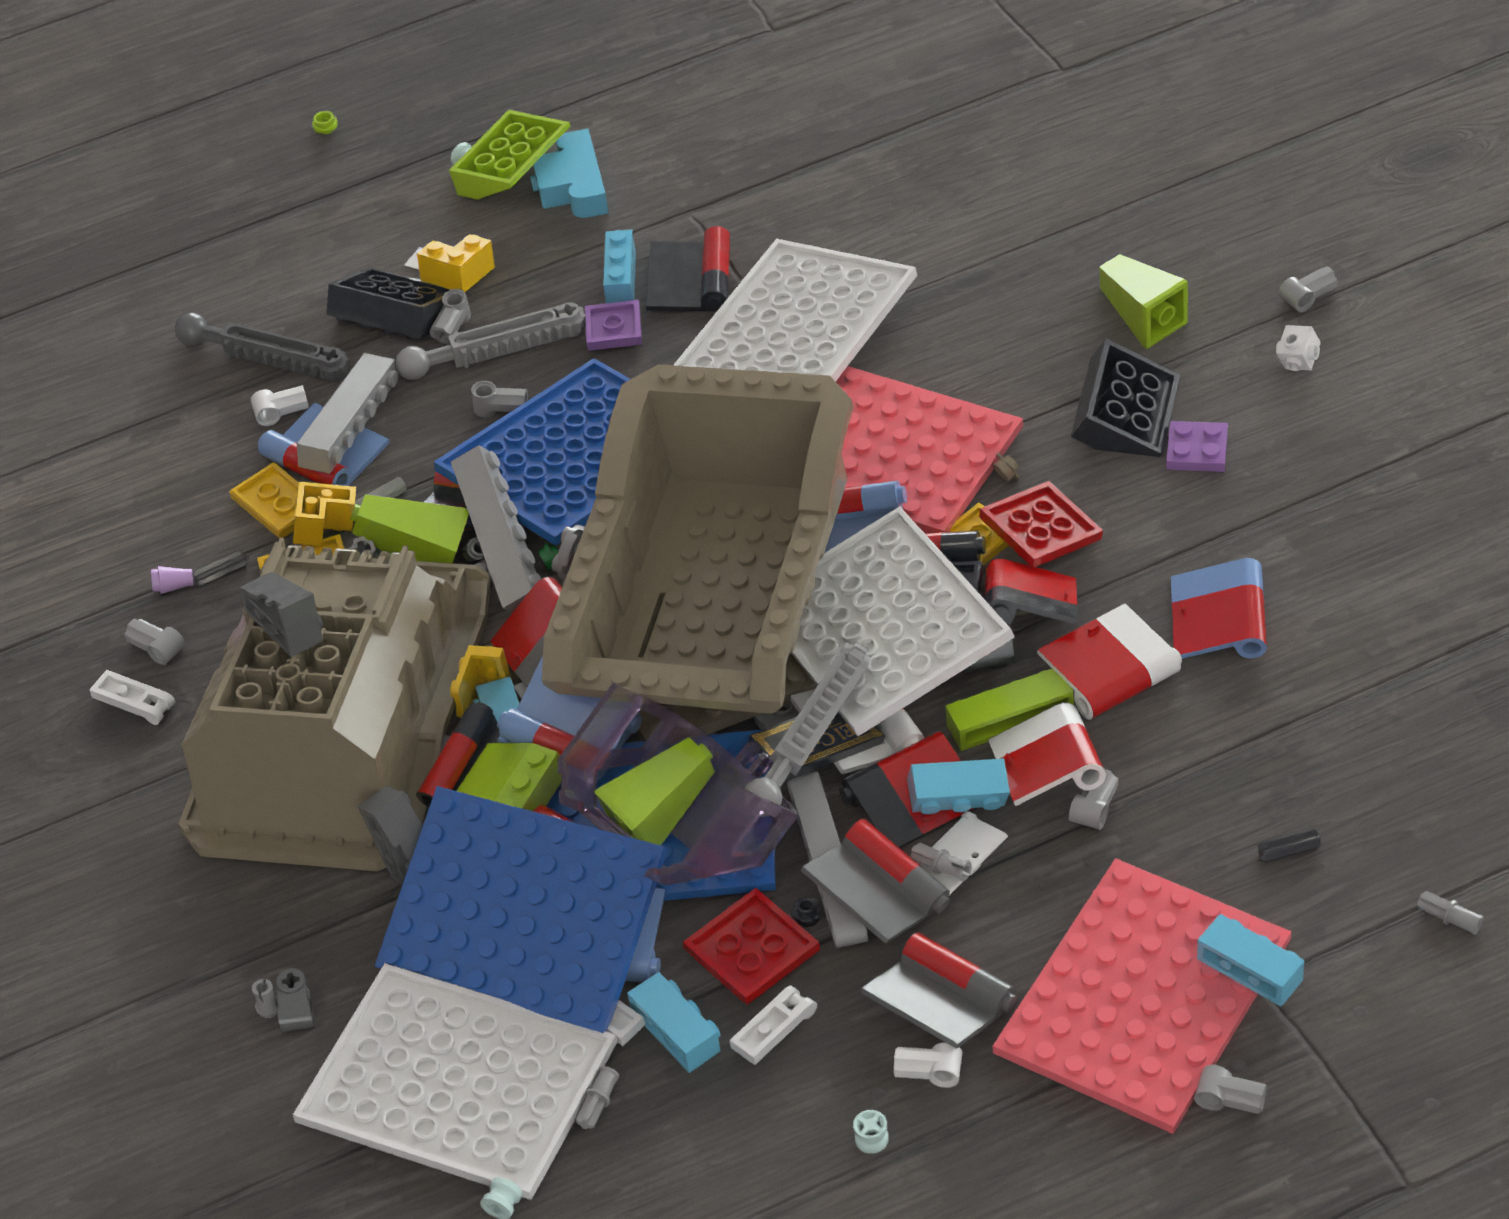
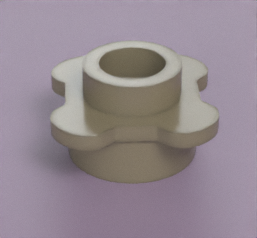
(1006, 467)

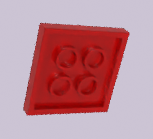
(1040, 524)
(751, 946)

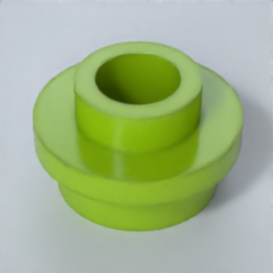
(324, 122)

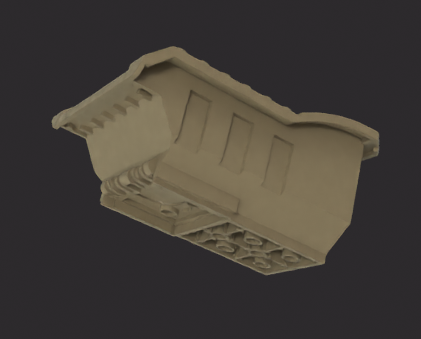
(702, 538)
(308, 737)

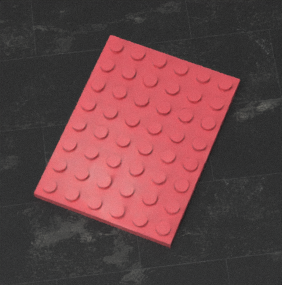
(925, 442)
(1129, 1003)

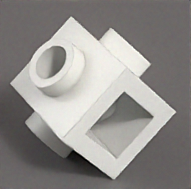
(1298, 348)

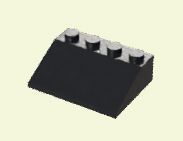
(386, 302)
(1125, 402)

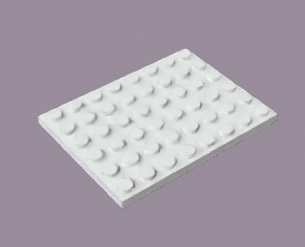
(800, 312)
(903, 605)
(455, 1080)

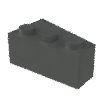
(283, 612)
(393, 828)

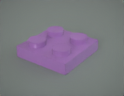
(613, 325)
(1197, 446)

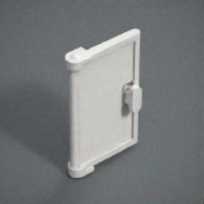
(965, 841)

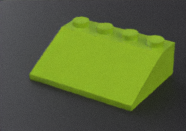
(505, 153)
(514, 775)

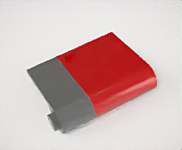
(525, 628)

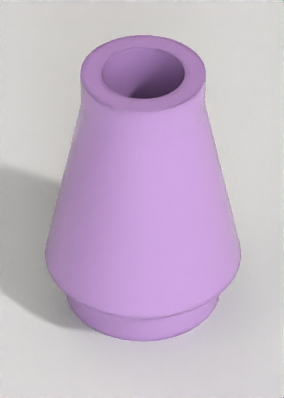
(170, 579)

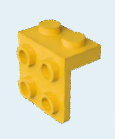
(476, 668)

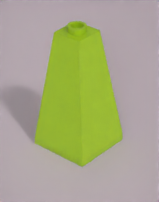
(1145, 297)
(425, 528)
(657, 792)

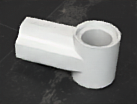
(271, 406)
(938, 1064)

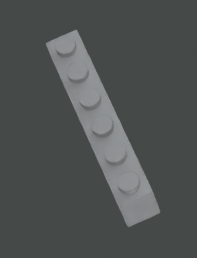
(346, 413)
(496, 525)

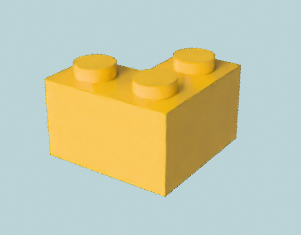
(458, 265)
(322, 508)

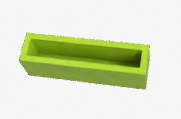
(1001, 708)

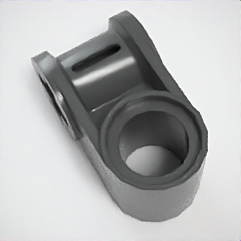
(294, 1001)

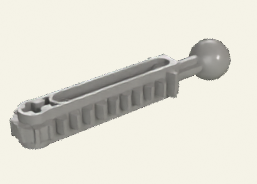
(495, 340)
(812, 721)

